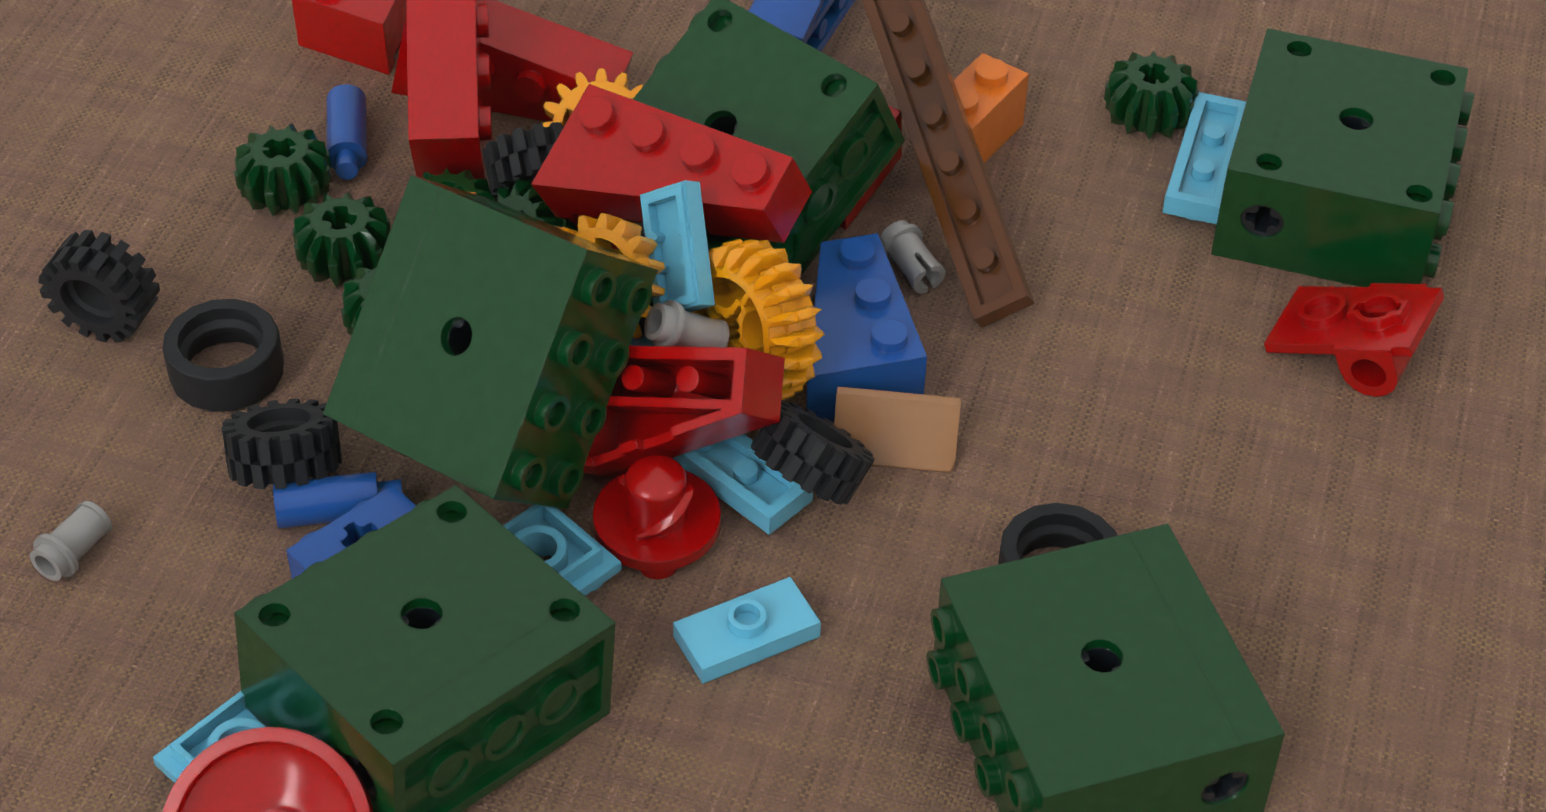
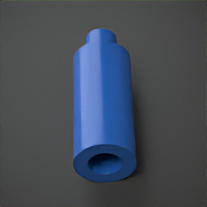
(346, 129)
(325, 498)

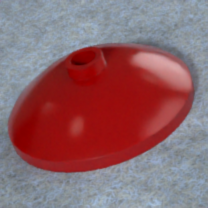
(269, 773)

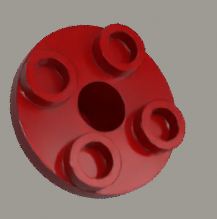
(657, 517)

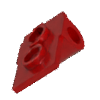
(1365, 327)

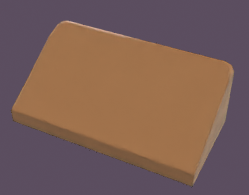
(901, 427)

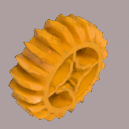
(766, 307)

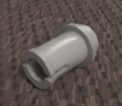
(905, 248)
(673, 326)
(58, 553)

